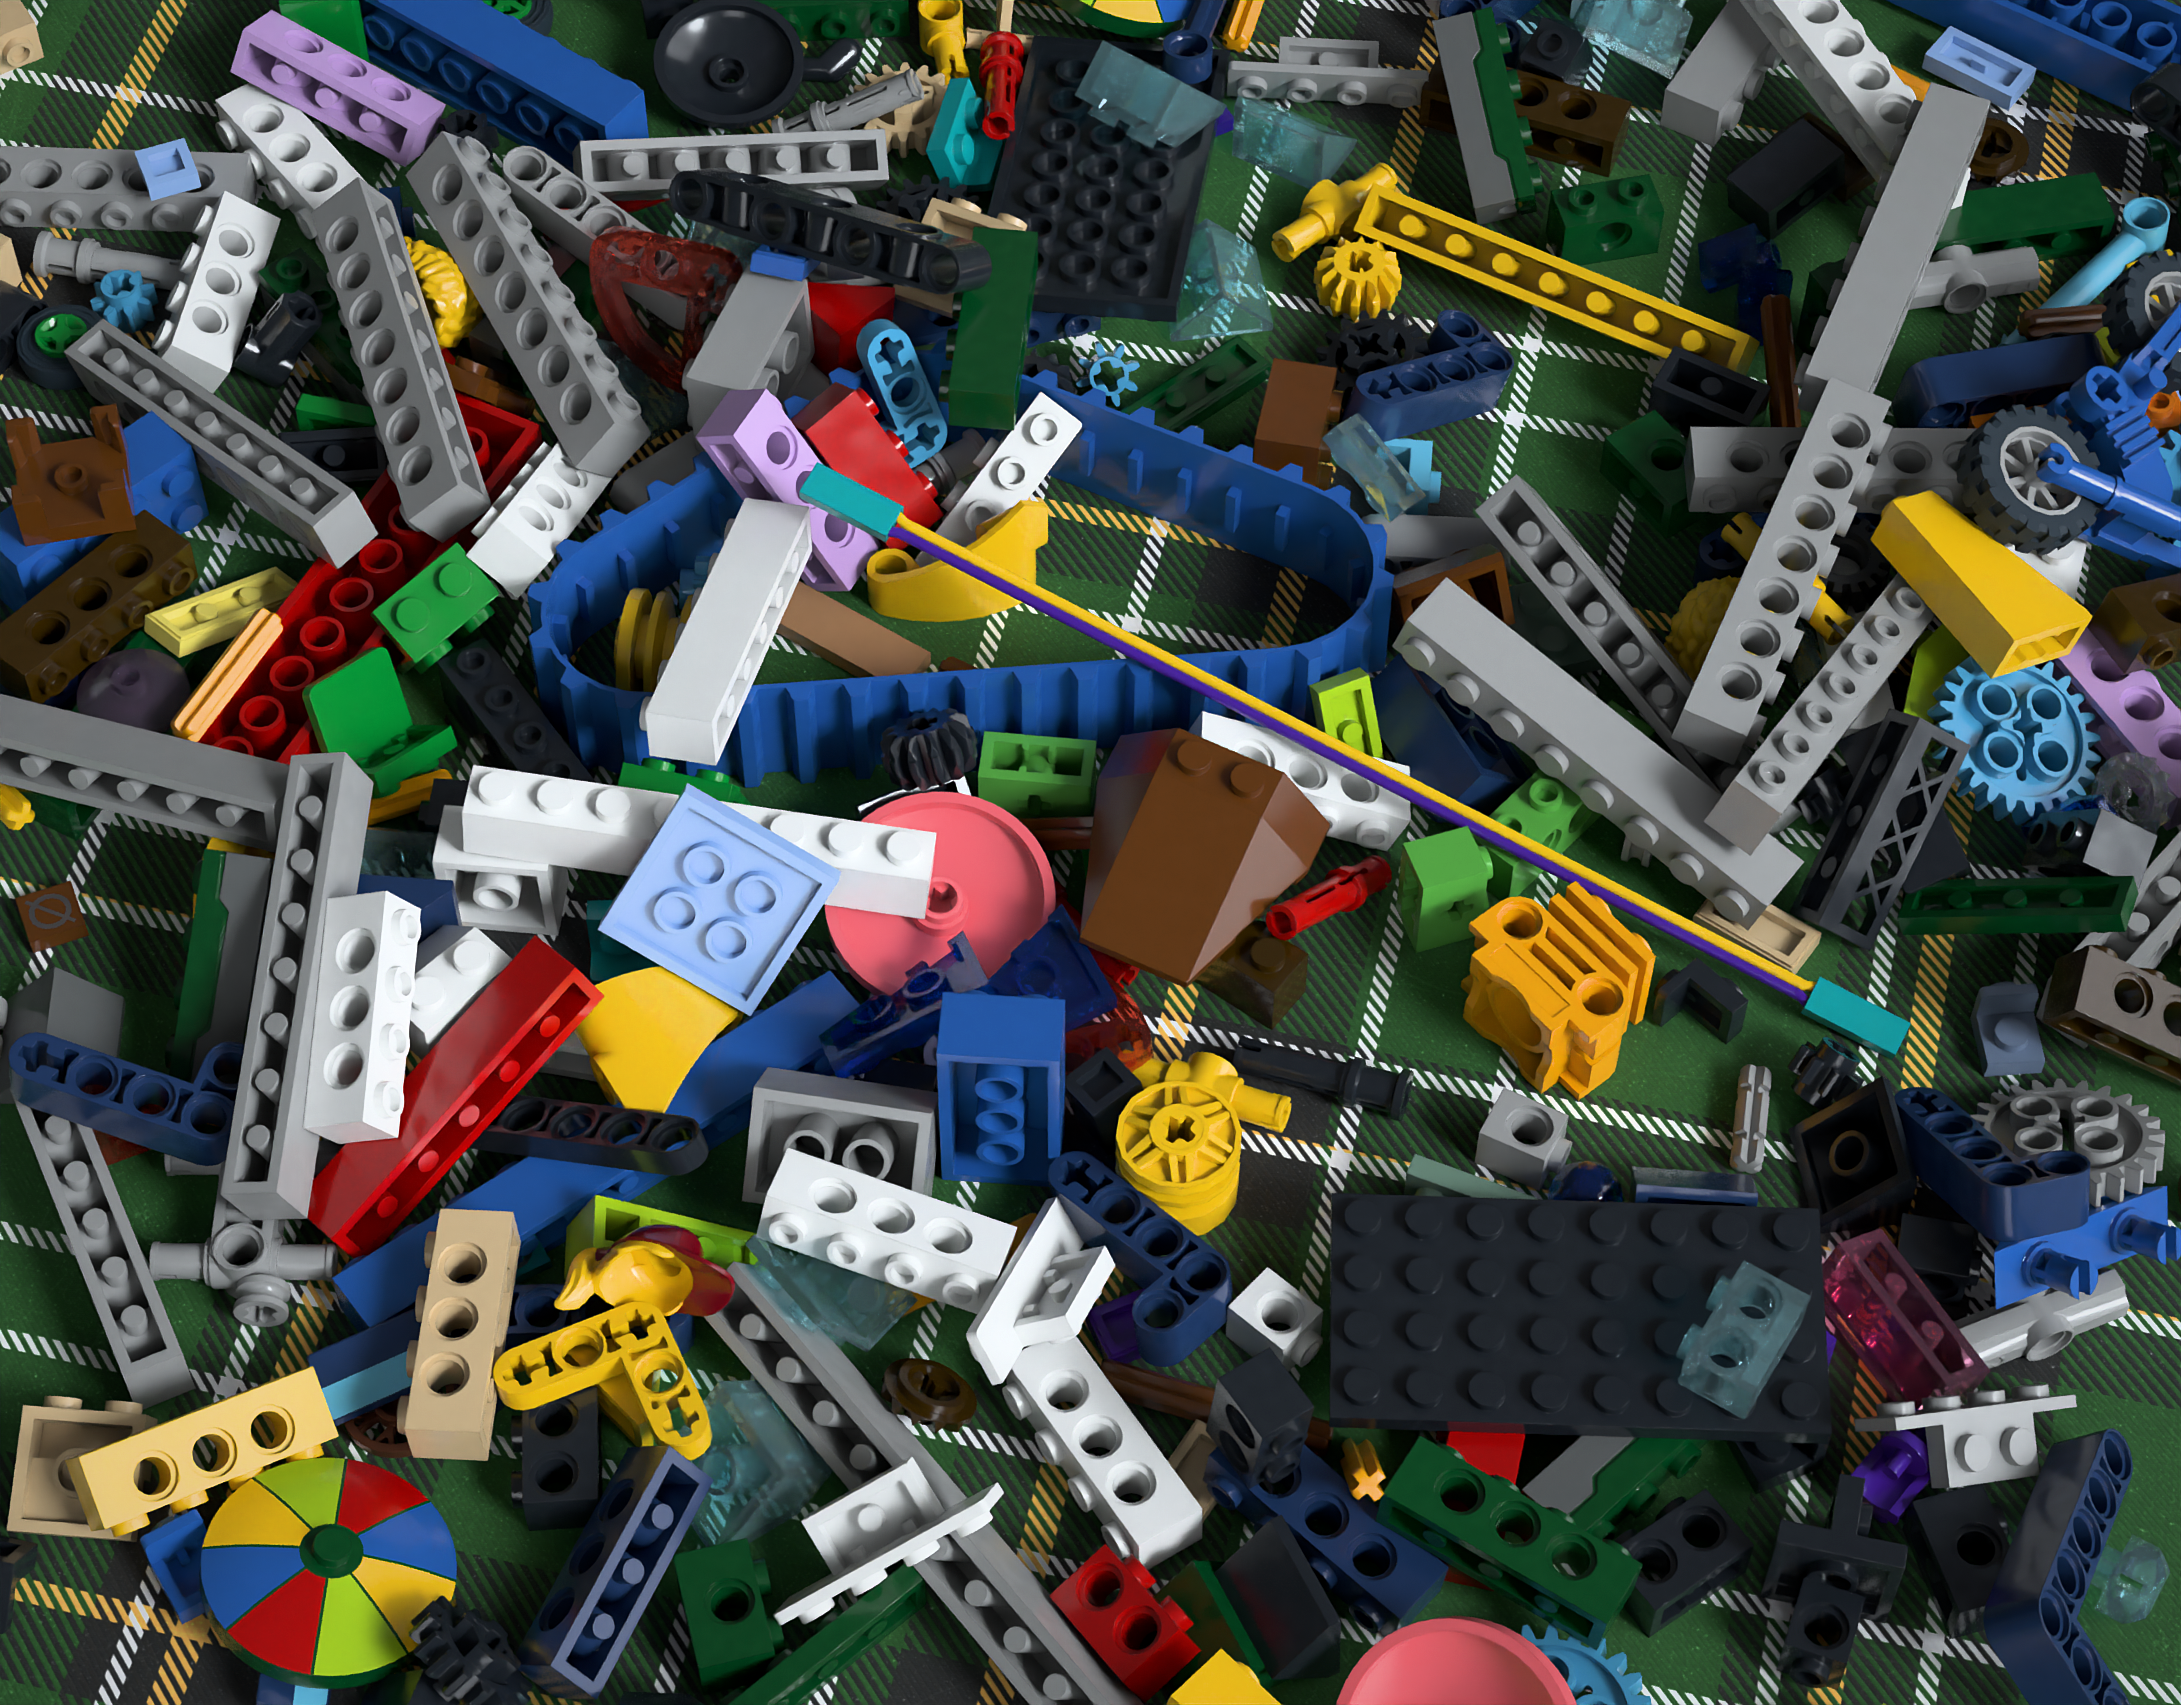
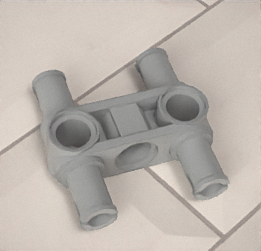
(239, 1238)

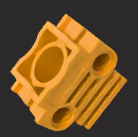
(1557, 986)

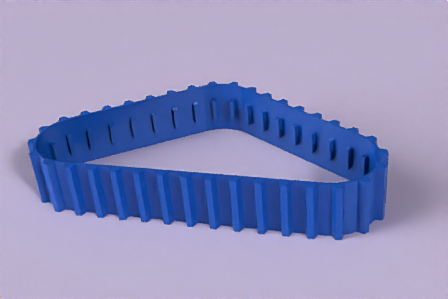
(843, 720)

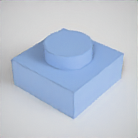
(167, 169)

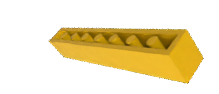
(1548, 281)

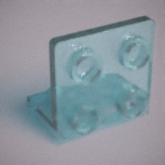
(832, 1297)

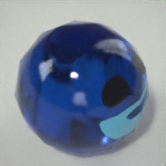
(1585, 1182)

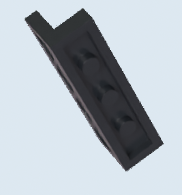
(1865, 818)

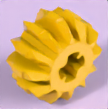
(1357, 278)

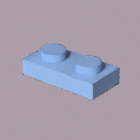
(1979, 68)

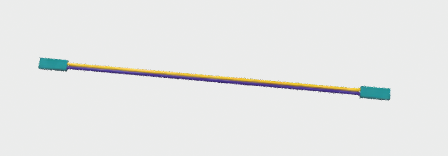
(1827, 1001)

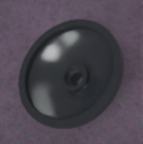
(728, 42)

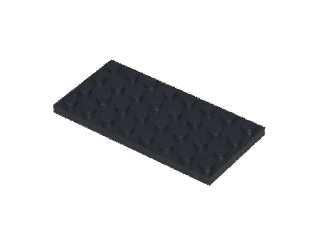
(1105, 207)
(1559, 1316)

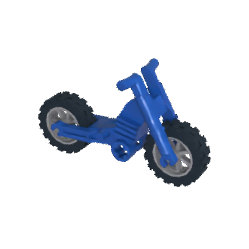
(2108, 458)

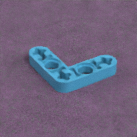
(918, 407)

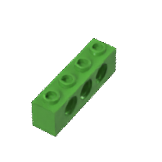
(1545, 813)

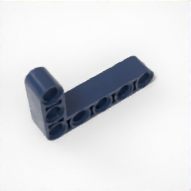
(2049, 1571)

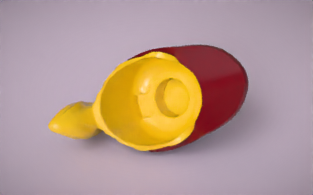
(652, 1266)

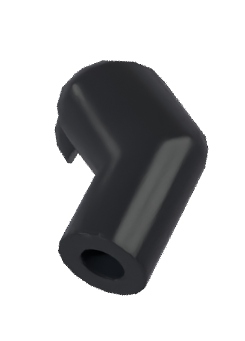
(833, 63)

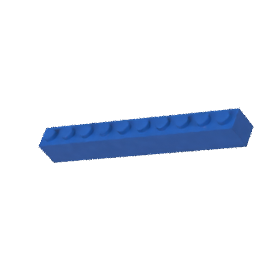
(553, 1192)

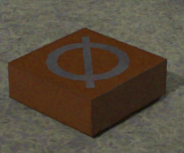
(52, 916)

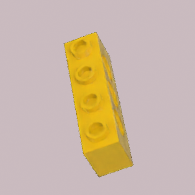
(106, 1473)

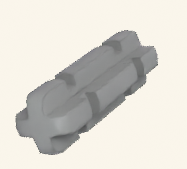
(1750, 1119)

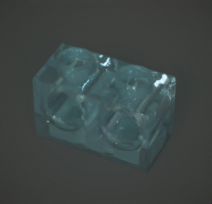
(1750, 1342)

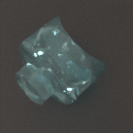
(2139, 1562)

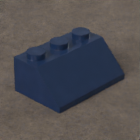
(1443, 740)

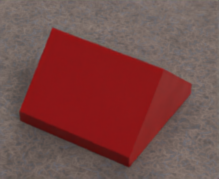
(838, 318)

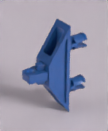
(2072, 1257)

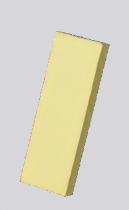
(217, 613)

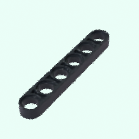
(597, 1144)

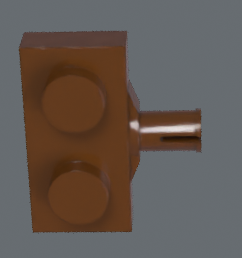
(488, 386)

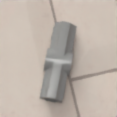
(1967, 279)
(2043, 1321)

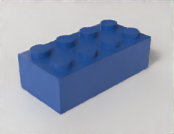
(162, 483)
(1000, 1087)

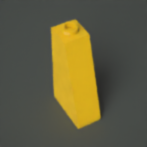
(1977, 586)

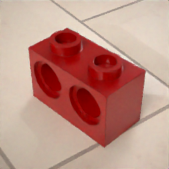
(1122, 1625)

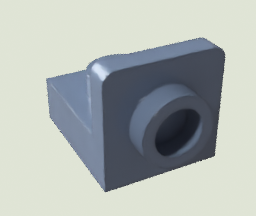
(2007, 1029)

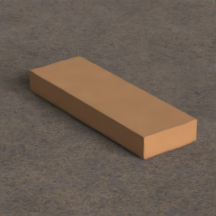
(848, 637)

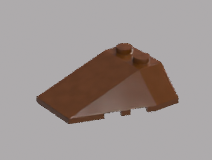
(1189, 851)

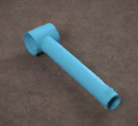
(2141, 234)

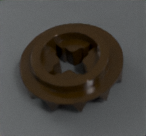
(2009, 153)
(945, 1396)

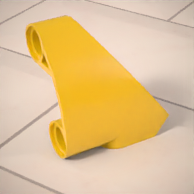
(946, 594)
(650, 1035)

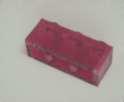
(1897, 1323)

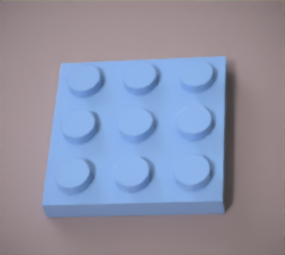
(719, 899)

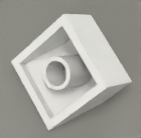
(449, 977)

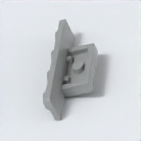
(1327, 72)
(1977, 1440)

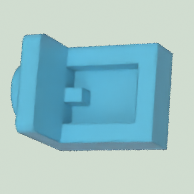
(1417, 459)

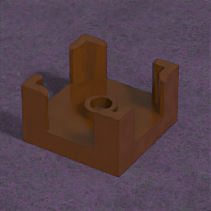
(73, 484)

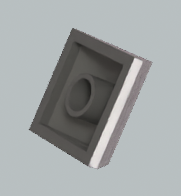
(65, 1009)

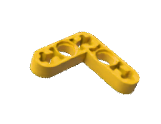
(632, 1357)

